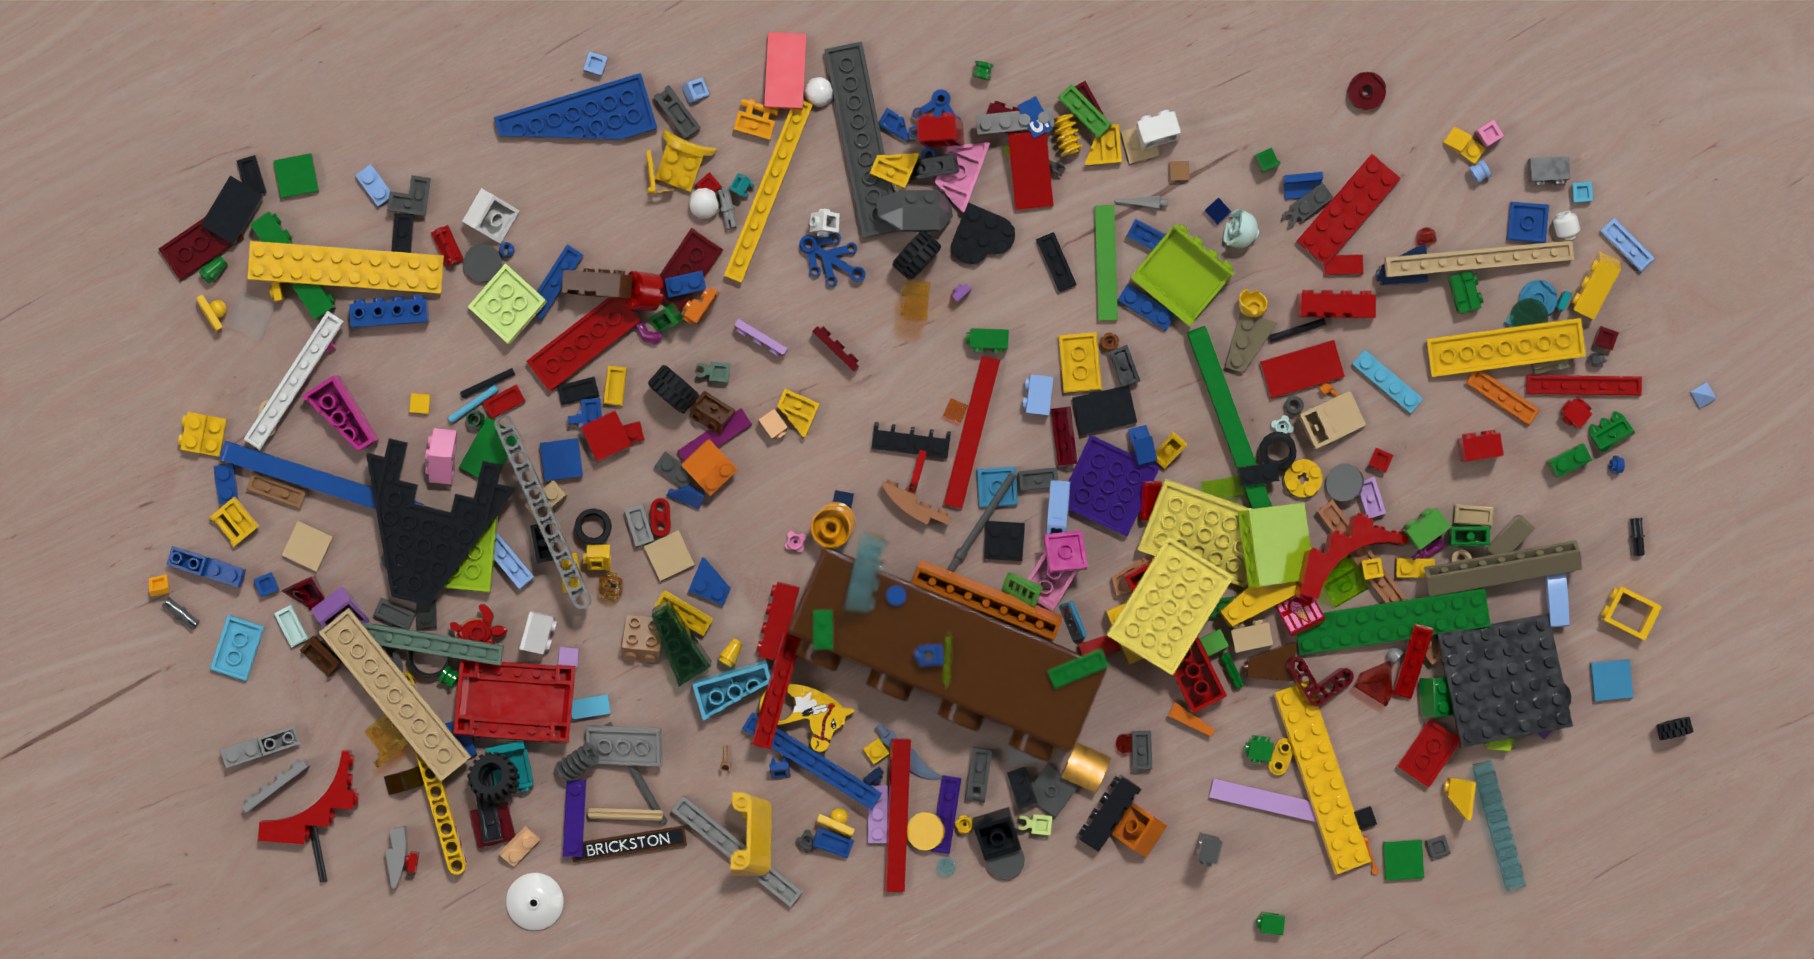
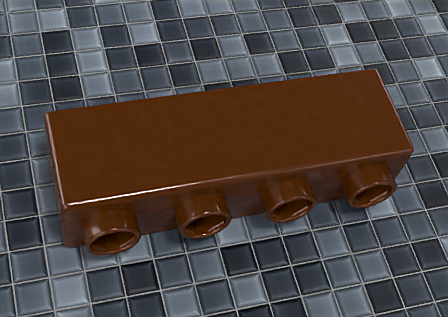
(993, 666)

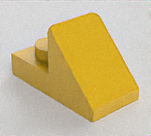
(1464, 145)
(1169, 449)

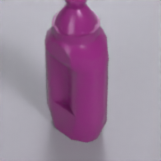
(1430, 549)

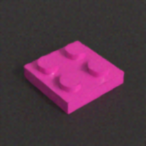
(1065, 551)

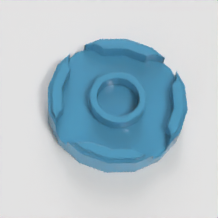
(1540, 291)

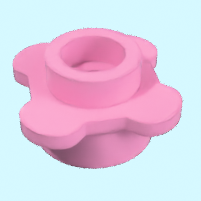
(800, 539)

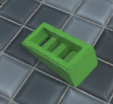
(1029, 585)

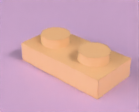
(519, 846)

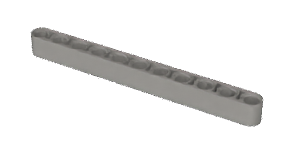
(536, 504)

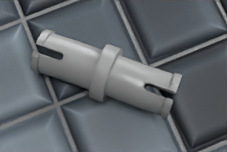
(727, 208)

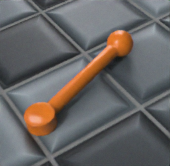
(1374, 870)

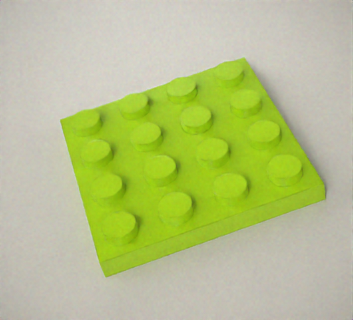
(477, 567)

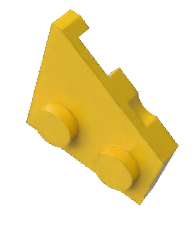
(895, 167)

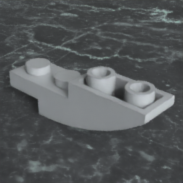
(259, 746)

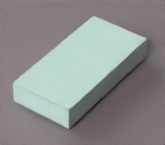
(291, 626)

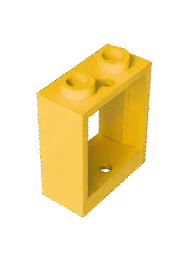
(1648, 621)

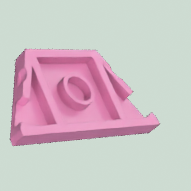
(960, 185)

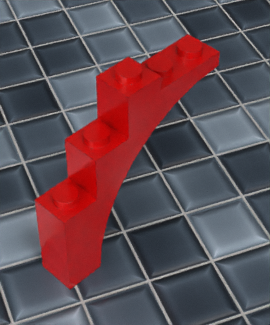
(1318, 565)
(338, 795)

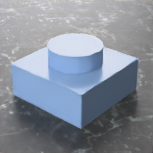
(595, 63)

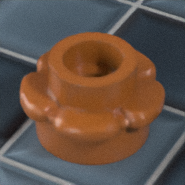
(1114, 341)

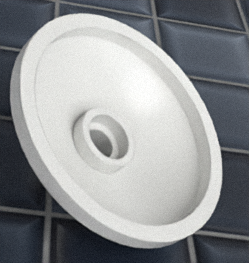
(544, 891)

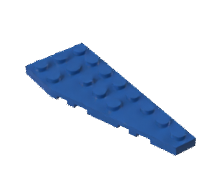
(601, 112)

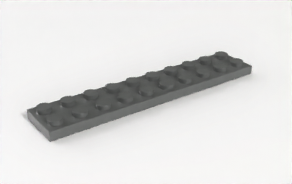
(859, 132)

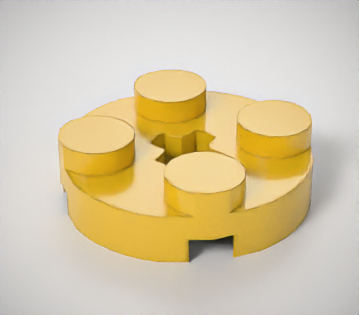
(1313, 474)

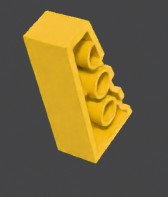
(1255, 600)

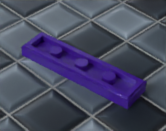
(947, 810)

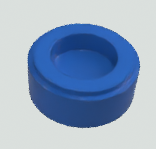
(896, 595)

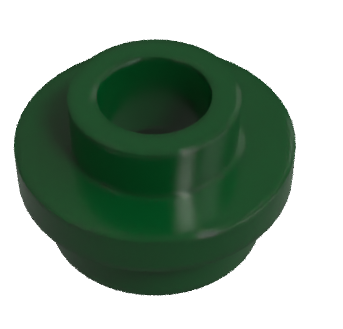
(470, 419)

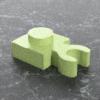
(1040, 824)

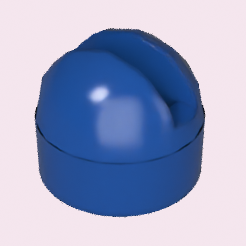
(511, 250)

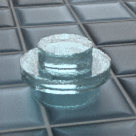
(946, 866)

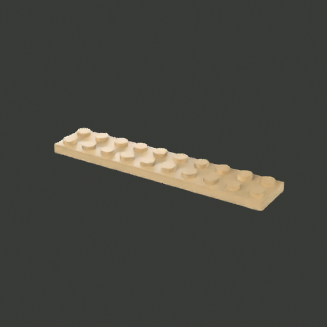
(395, 694)

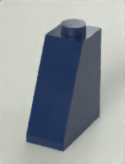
(1408, 279)

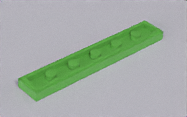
(1106, 262)

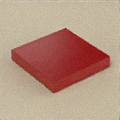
(606, 435)

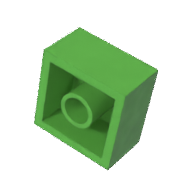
(1426, 528)

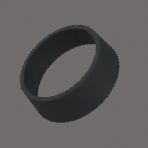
(420, 673)

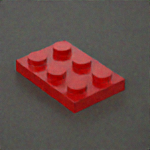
(1428, 753)

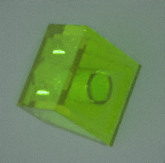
(1344, 581)

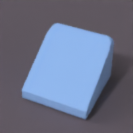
(695, 90)

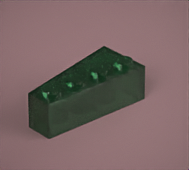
(680, 644)

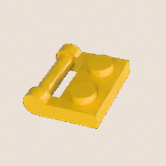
(239, 519)

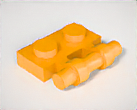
(754, 124)

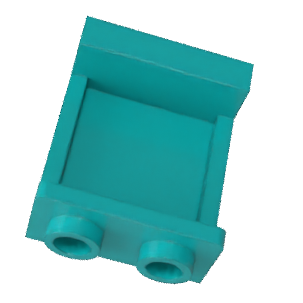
(518, 755)

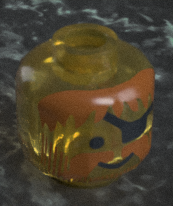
(610, 586)

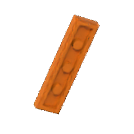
(1502, 396)

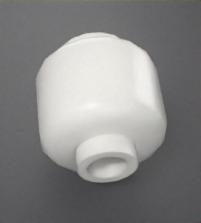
(1566, 225)

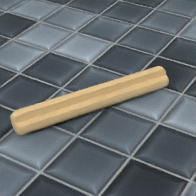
(625, 814)

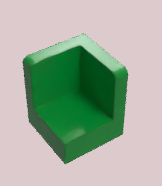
(1266, 160)

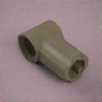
(1550, 365)

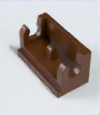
(321, 655)

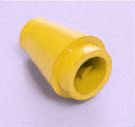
(730, 653)

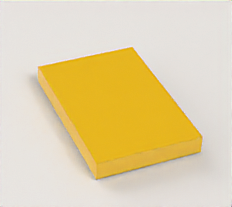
(1080, 362)

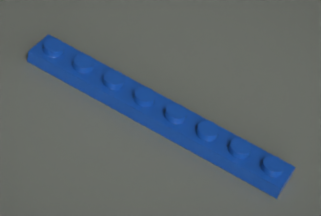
(819, 765)

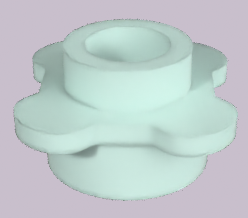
(1283, 421)

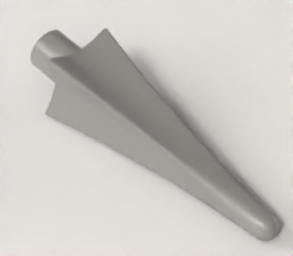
(1151, 202)

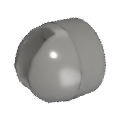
(1394, 655)

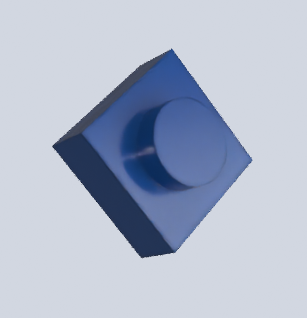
(266, 584)

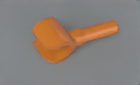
(1326, 388)

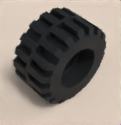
(916, 255)
(673, 389)
(486, 765)

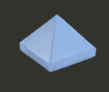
(1703, 395)

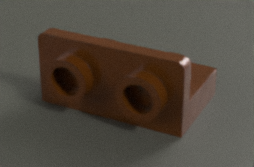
(711, 412)

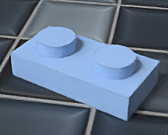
(374, 185)

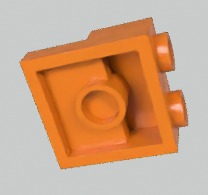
(695, 310)

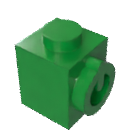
(1259, 749)

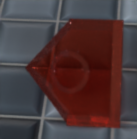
(1377, 683)

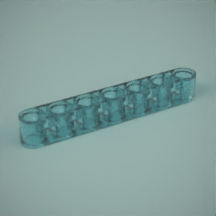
(1499, 825)

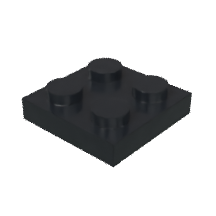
(1004, 540)

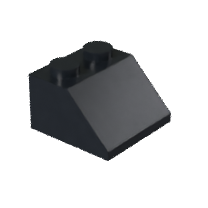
(996, 833)

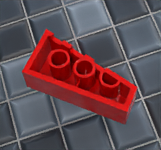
(1336, 305)

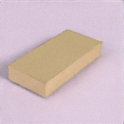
(1473, 515)

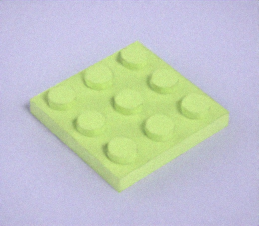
(507, 304)

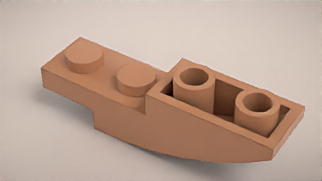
(907, 502)

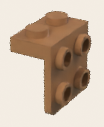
(641, 640)

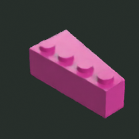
(341, 410)

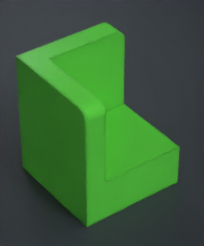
(1213, 641)

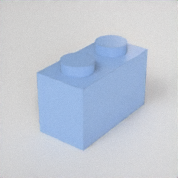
(1039, 394)

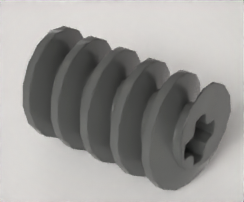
(577, 762)

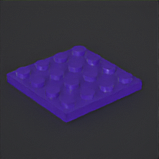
(1108, 485)

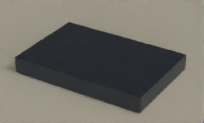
(232, 210)
(1104, 409)

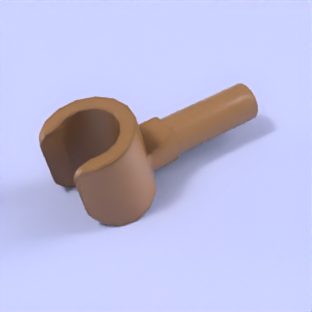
(725, 758)

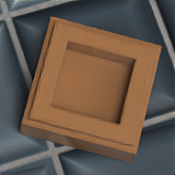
(1179, 170)

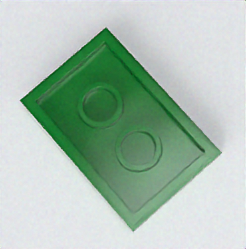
(486, 447)

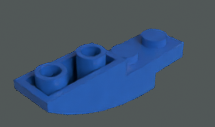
(206, 566)

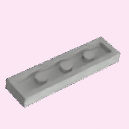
(1009, 121)
(281, 779)

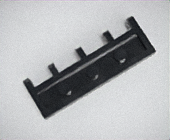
(910, 443)

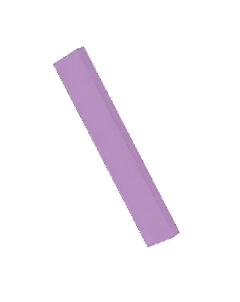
(1262, 799)

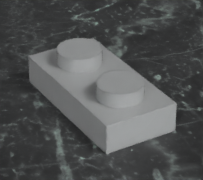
(639, 525)

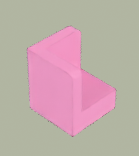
(1489, 133)

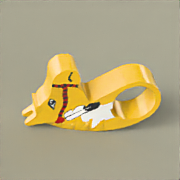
(821, 710)

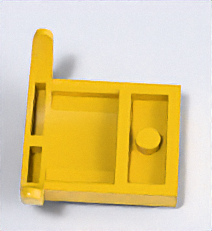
(681, 161)

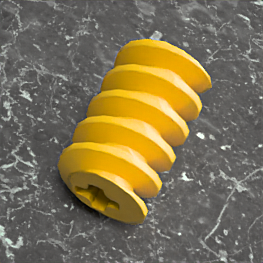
(1067, 135)

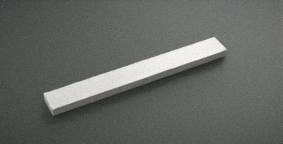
(293, 380)

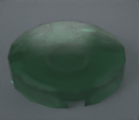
(1528, 312)

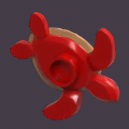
(478, 628)

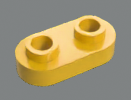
(1281, 756)

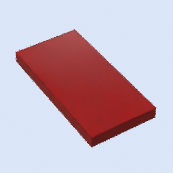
(1030, 170)
(1302, 369)

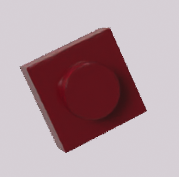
(1606, 338)

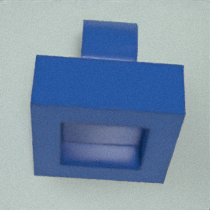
(779, 770)

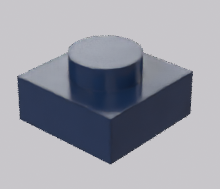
(874, 776)

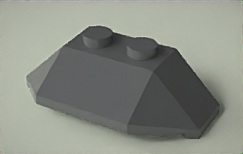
(915, 210)

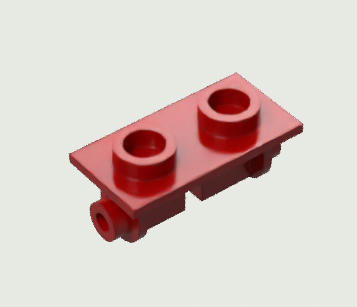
(447, 245)

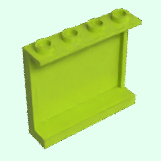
(1183, 273)
(1274, 543)

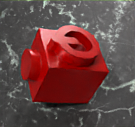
(1576, 412)

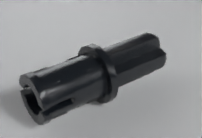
(1637, 536)

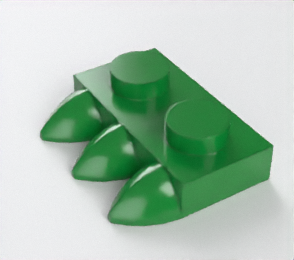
(1611, 432)

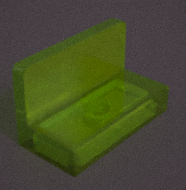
(1223, 487)

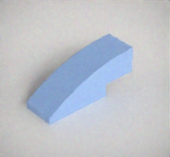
(1557, 600)

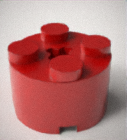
(645, 291)

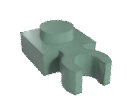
(718, 371)

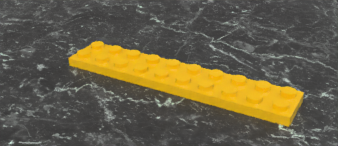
(345, 267)
(1322, 780)

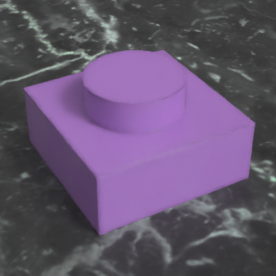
(960, 291)

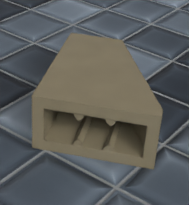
(1510, 536)

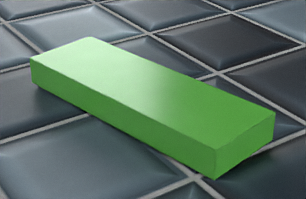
(1084, 111)

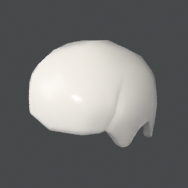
(819, 92)
(703, 203)

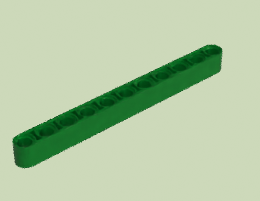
(1226, 411)

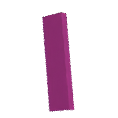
(733, 427)

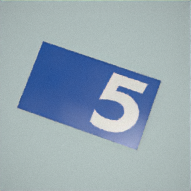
(1033, 109)

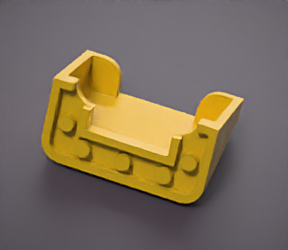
(757, 856)

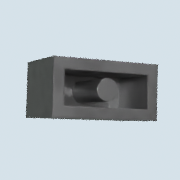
(1549, 169)

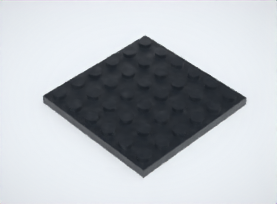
(1504, 680)

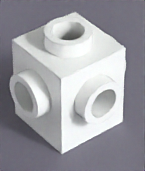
(824, 222)

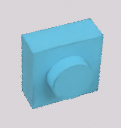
(1582, 192)

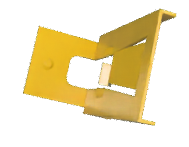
(652, 189)

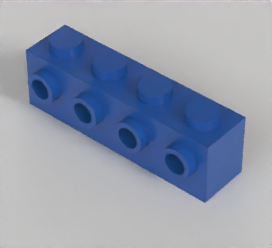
(389, 312)

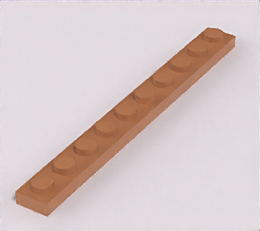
(1383, 585)

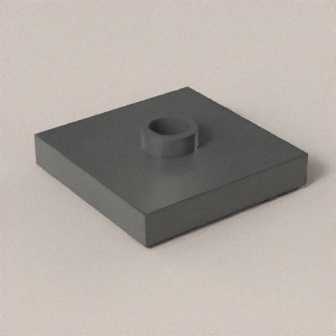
(1052, 790)

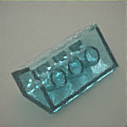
(865, 572)

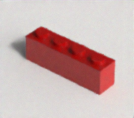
(779, 618)

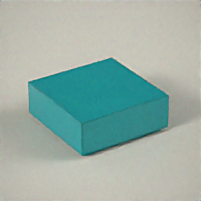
(1563, 301)

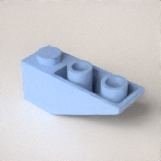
(1058, 507)

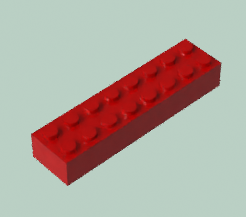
(1195, 672)

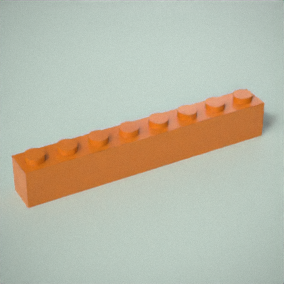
(986, 599)

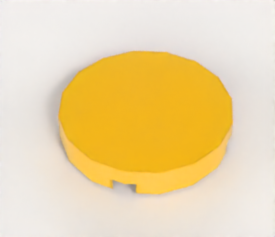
(925, 831)

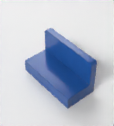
(1299, 184)

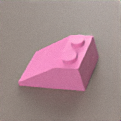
(1054, 583)

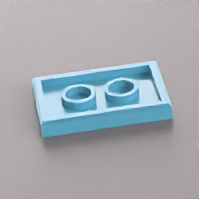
(237, 647)

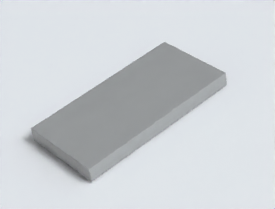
(626, 745)

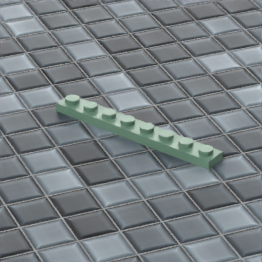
(436, 644)

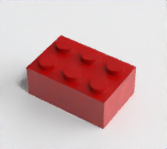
(940, 131)

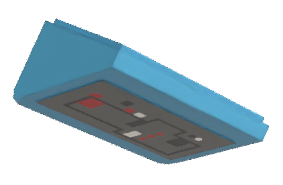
(1072, 620)

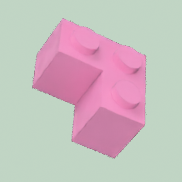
(441, 456)

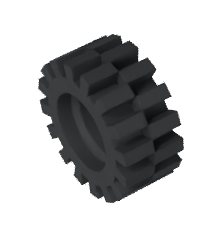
(1674, 728)

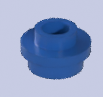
(1616, 465)

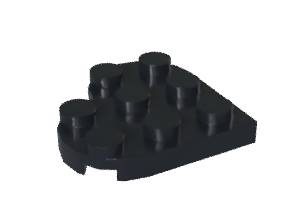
(981, 234)

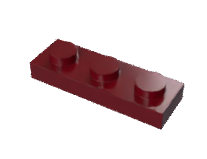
(850, 360)
(1064, 436)

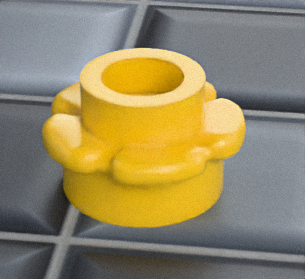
(964, 829)

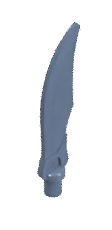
(917, 766)

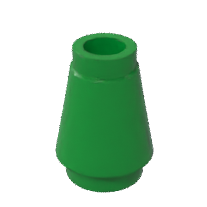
(213, 269)

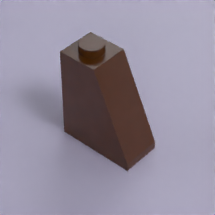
(1271, 663)

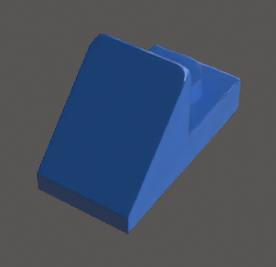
(1142, 445)

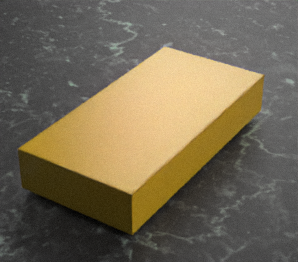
(615, 385)

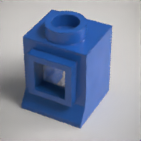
(929, 654)

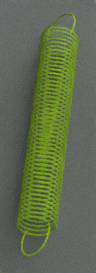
(948, 651)

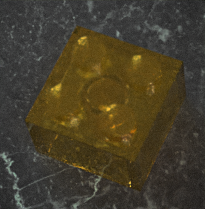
(916, 300)

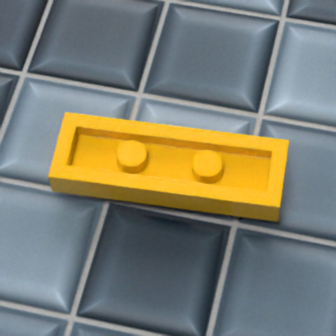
(693, 617)

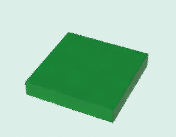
(296, 175)
(1403, 859)

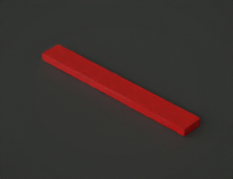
(972, 432)
(897, 815)

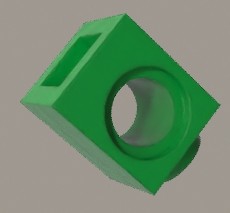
(1271, 923)

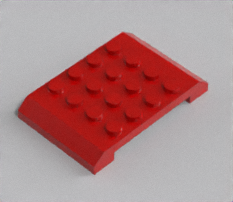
(514, 701)

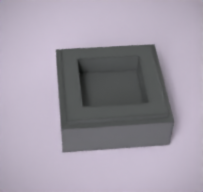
(1438, 846)

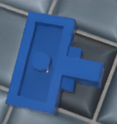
(590, 411)

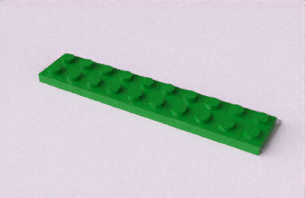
(1396, 620)

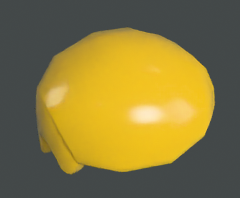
(1252, 303)

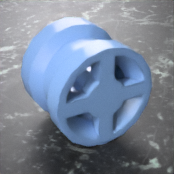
(1480, 171)

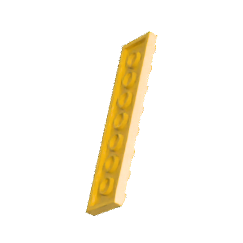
(1506, 347)

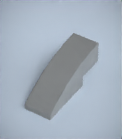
(397, 854)

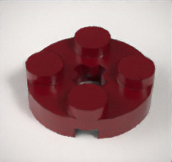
(1356, 95)

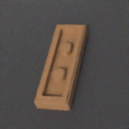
(276, 490)

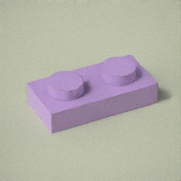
(1372, 499)

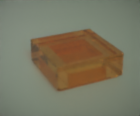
(955, 410)

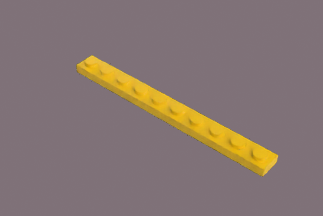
(767, 192)

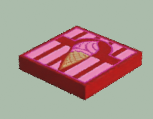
(1299, 614)

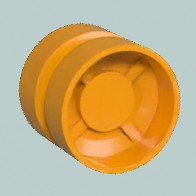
(833, 524)

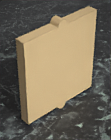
(1133, 147)

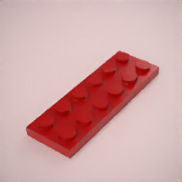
(1348, 209)
(582, 341)

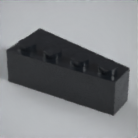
(1109, 812)

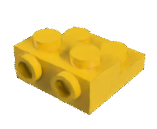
(202, 433)

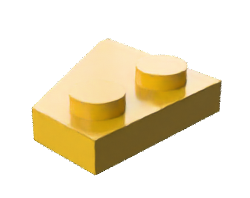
(1106, 148)
(798, 410)

